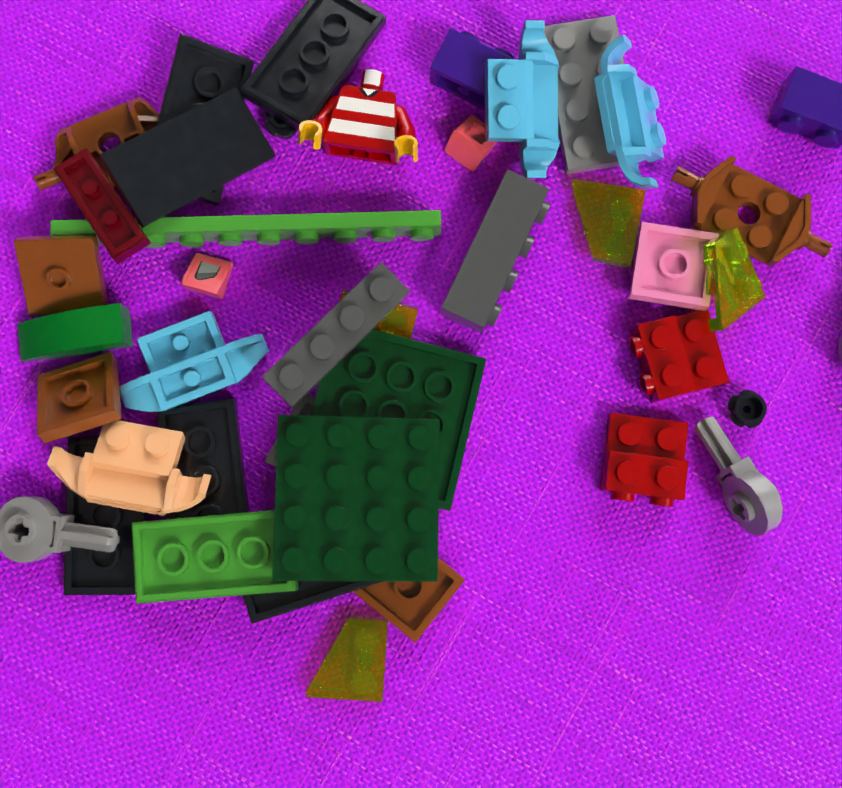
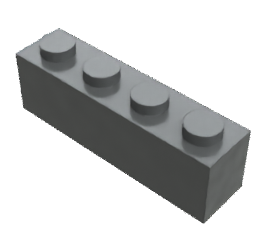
(494, 252)
(336, 335)

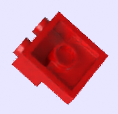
(677, 355)
(645, 459)

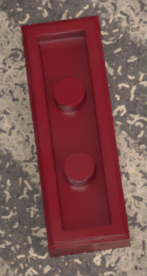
(102, 206)

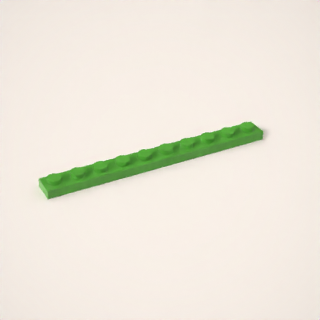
(277, 227)

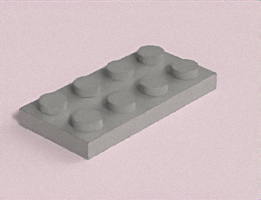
(579, 56)

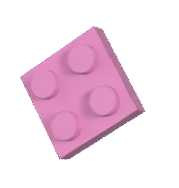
(670, 266)

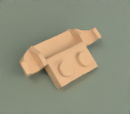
(132, 470)

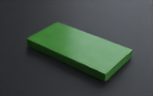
(205, 557)

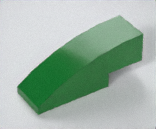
(75, 333)

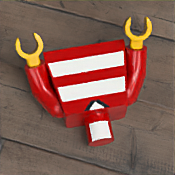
(363, 124)

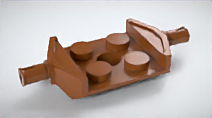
(120, 122)
(780, 216)

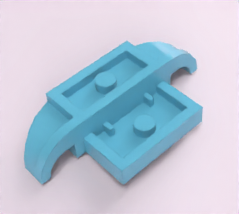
(524, 100)
(628, 114)
(190, 363)

